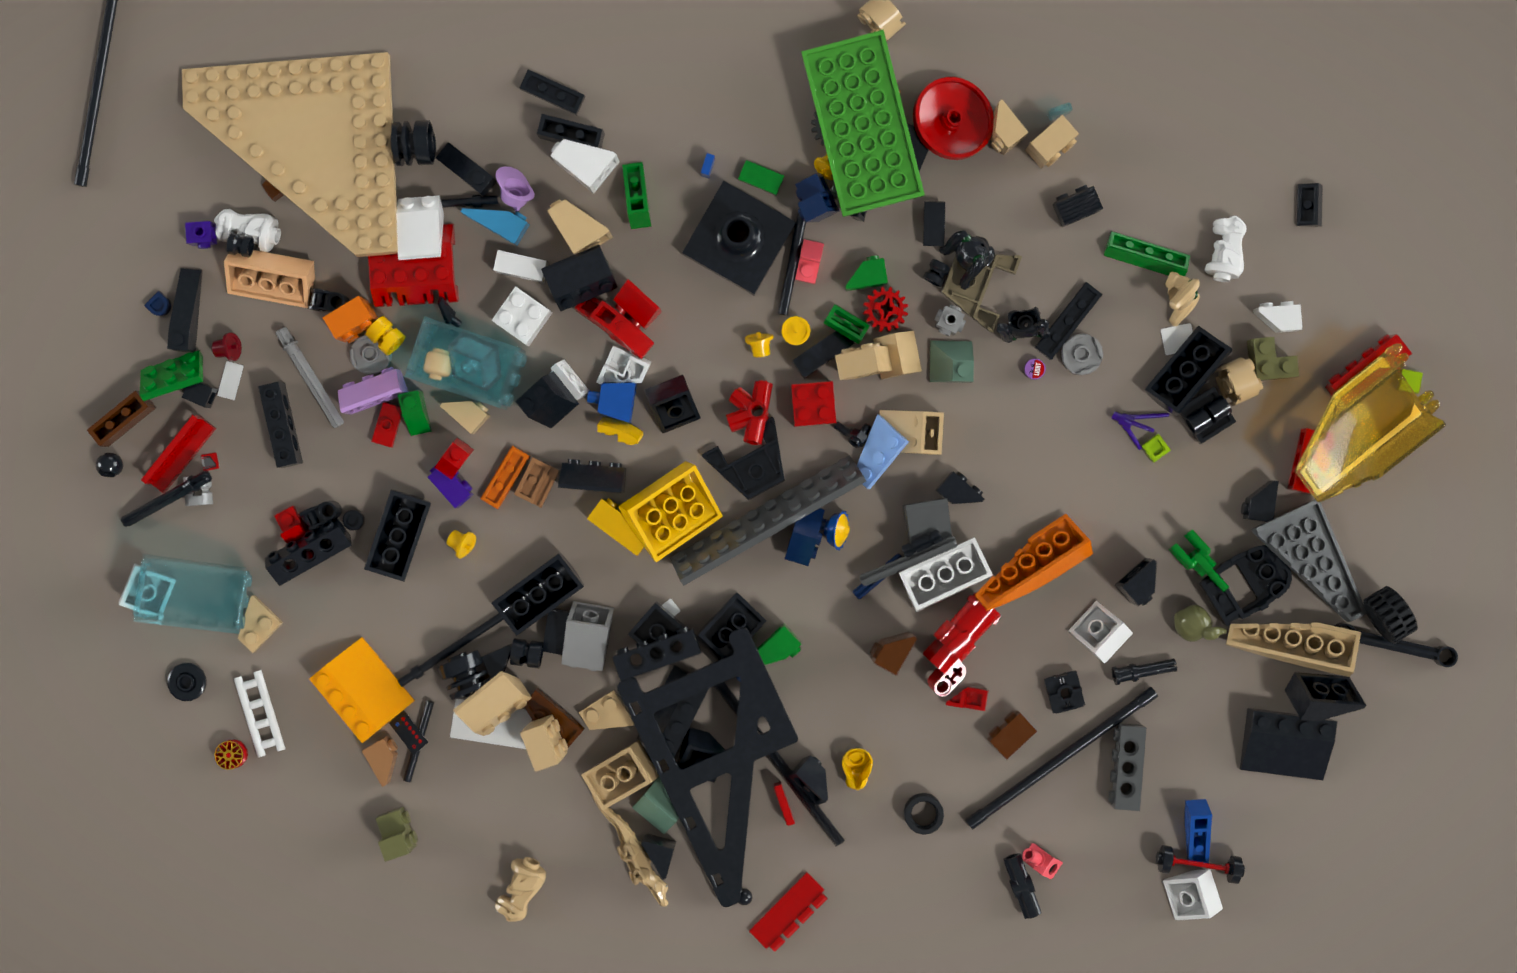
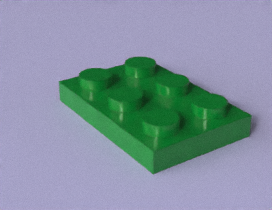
(171, 375)

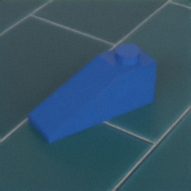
(1198, 830)

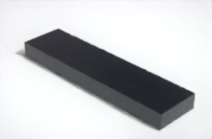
(1068, 320)

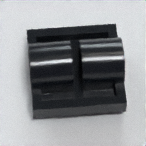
(1207, 415)

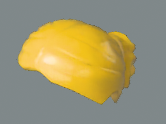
(857, 767)

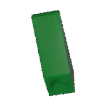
(636, 195)

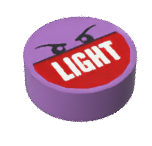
(1034, 369)

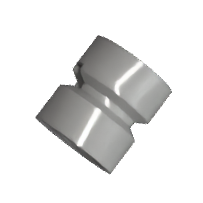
(204, 499)

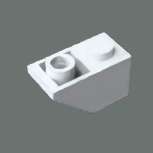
(1280, 318)

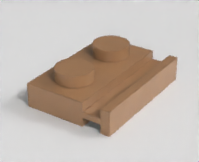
(537, 482)

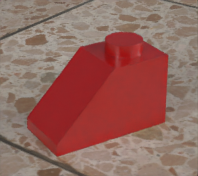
(454, 458)

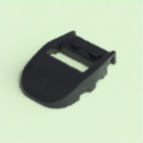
(1265, 575)

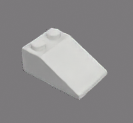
(419, 227)

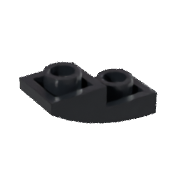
(934, 223)
(555, 631)

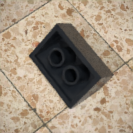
(579, 278)
(592, 476)

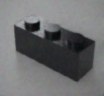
(557, 129)

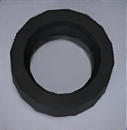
(929, 829)

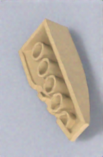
(1305, 645)

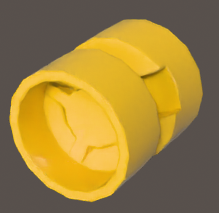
(386, 337)

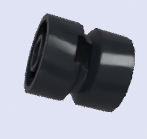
(526, 653)

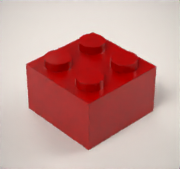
(813, 404)

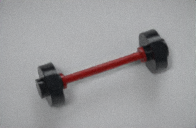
(1233, 869)

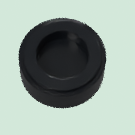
(353, 520)

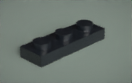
(552, 92)

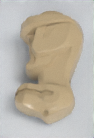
(525, 883)

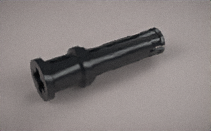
(1135, 672)

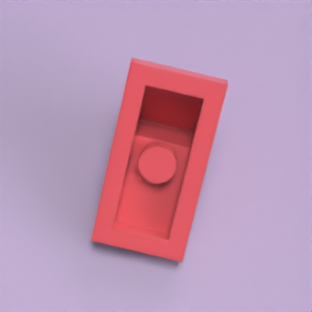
(809, 261)

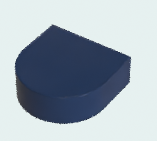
(159, 304)

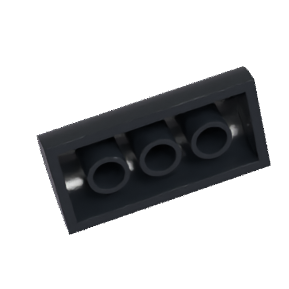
(1187, 371)
(397, 535)
(538, 593)

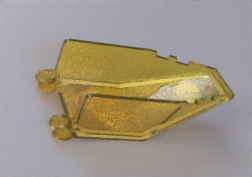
(1367, 428)

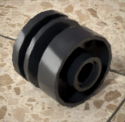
(417, 143)
(464, 674)

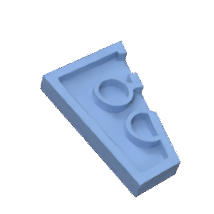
(880, 450)

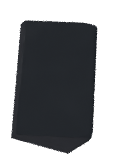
(1309, 205)

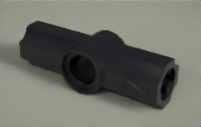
(1022, 886)

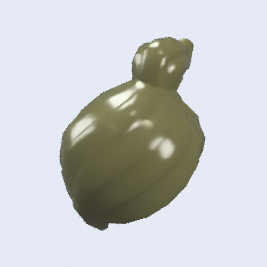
(1195, 623)

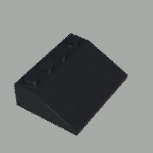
(1286, 744)

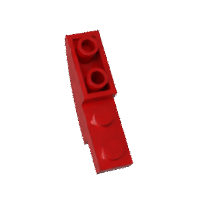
(616, 326)

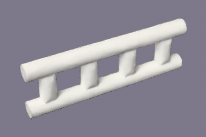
(255, 725)

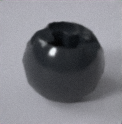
(109, 465)

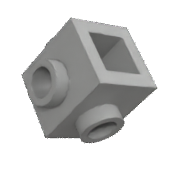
(949, 328)

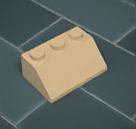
(493, 703)

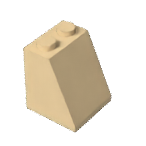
(578, 227)

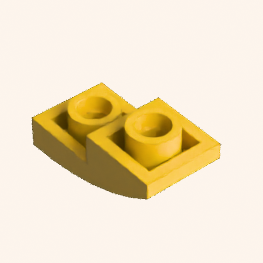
(626, 432)

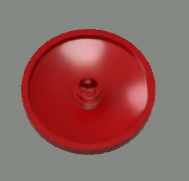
(953, 118)

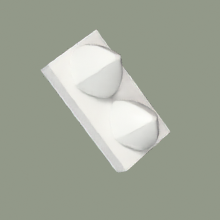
(570, 379)

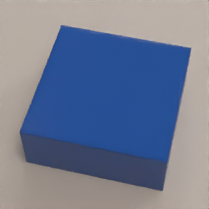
(707, 165)

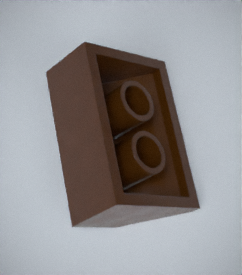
(892, 651)

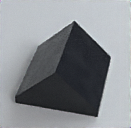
(660, 852)

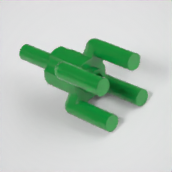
(1198, 559)

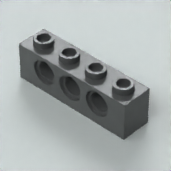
(1132, 798)

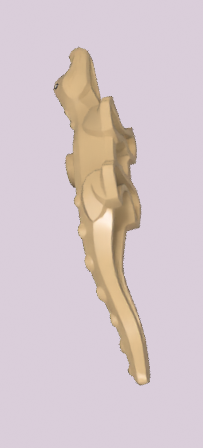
(635, 857)

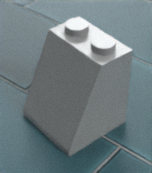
(587, 636)

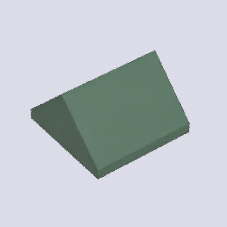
(657, 807)

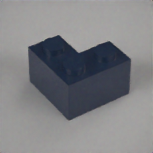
(815, 199)
(805, 537)

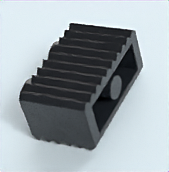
(1077, 206)

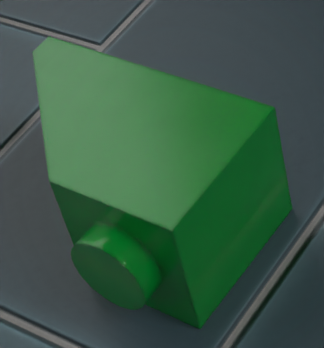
(869, 274)
(415, 412)

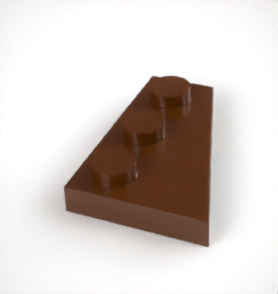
(542, 706)

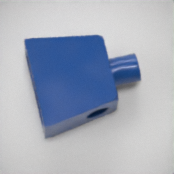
(615, 400)

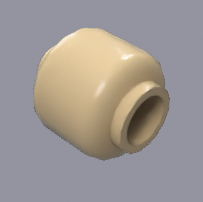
(437, 364)

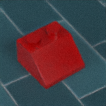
(637, 305)

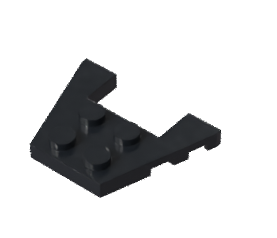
(755, 471)

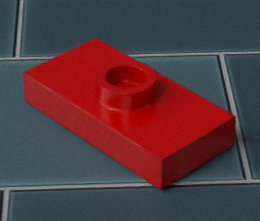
(387, 425)

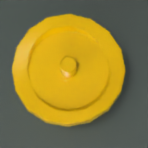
(822, 166)
(795, 330)
(759, 343)
(461, 542)

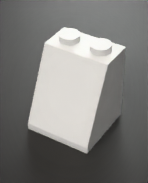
(584, 162)

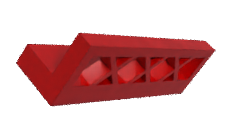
(179, 453)

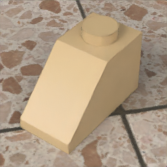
(468, 414)

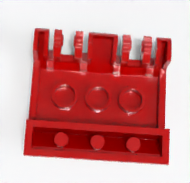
(414, 277)

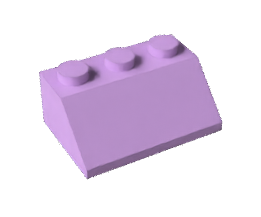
(371, 391)

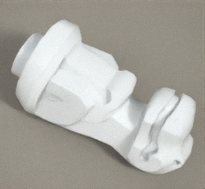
(259, 226)
(1228, 255)

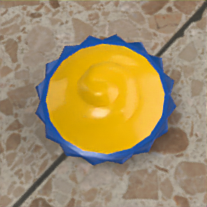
(837, 529)

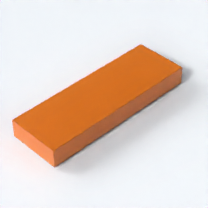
(505, 477)

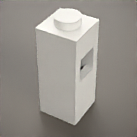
(520, 266)

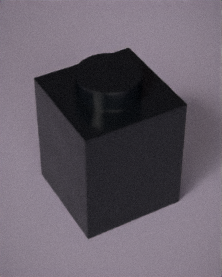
(200, 394)

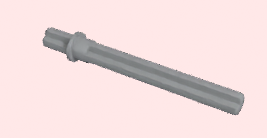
(309, 377)

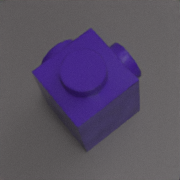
(201, 234)

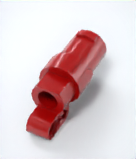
(955, 642)

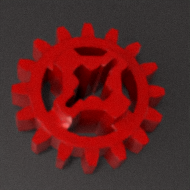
(876, 307)

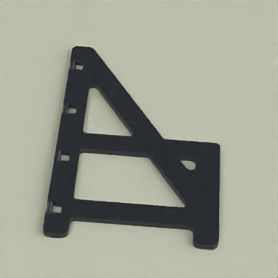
(756, 700)

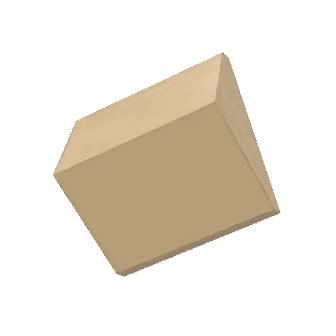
(902, 353)

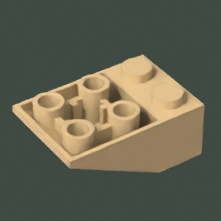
(920, 428)

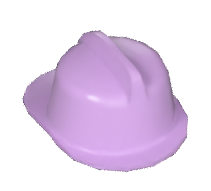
(514, 187)

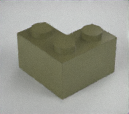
(1267, 366)
(396, 834)

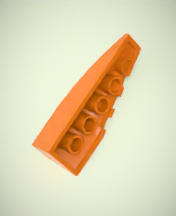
(1041, 560)

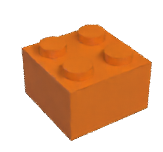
(350, 319)

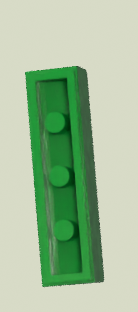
(1146, 255)

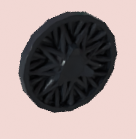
(186, 681)

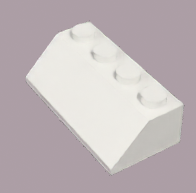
(945, 574)

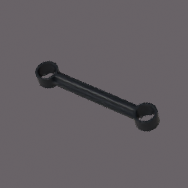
(1406, 647)

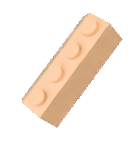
(270, 277)

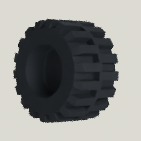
(1390, 614)

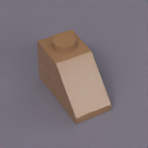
(382, 759)

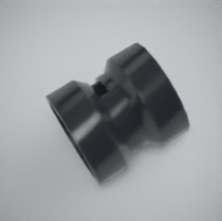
(240, 245)
(936, 273)

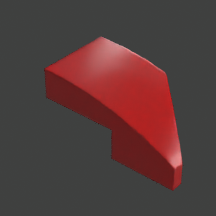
(970, 698)

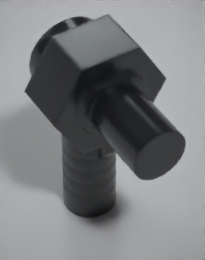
(856, 436)

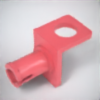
(1041, 861)

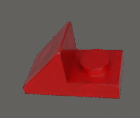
(290, 524)

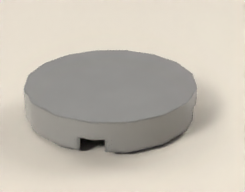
(1081, 354)
(368, 357)

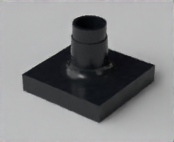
(744, 262)

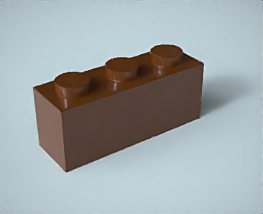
(120, 419)

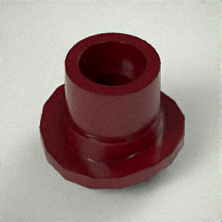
(227, 347)

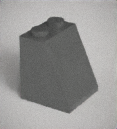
(927, 517)

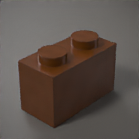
(1011, 734)

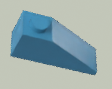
(503, 223)

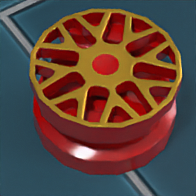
(231, 754)

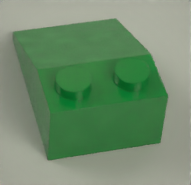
(779, 645)

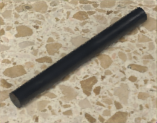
(422, 727)

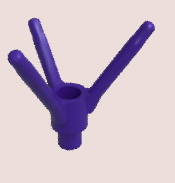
(1128, 420)

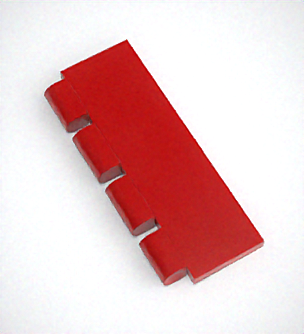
(791, 906)

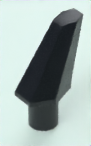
(448, 313)

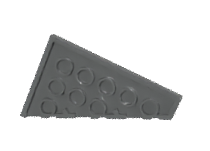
(1311, 551)

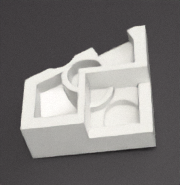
(623, 367)

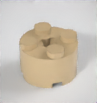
(881, 16)
(1238, 380)

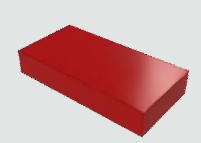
(784, 804)

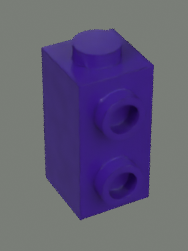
(454, 490)

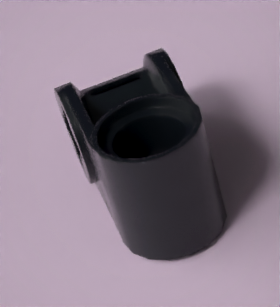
(325, 300)
(317, 515)

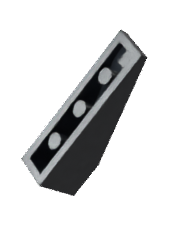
(185, 312)

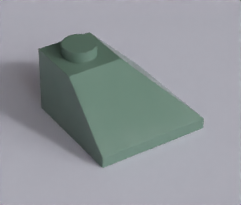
(951, 361)

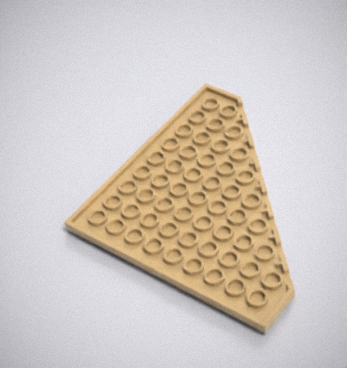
(314, 135)

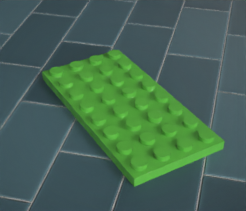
(863, 123)

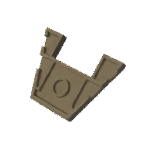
(971, 298)

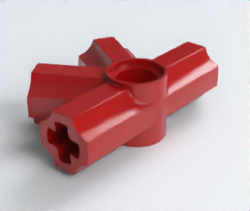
(747, 406)

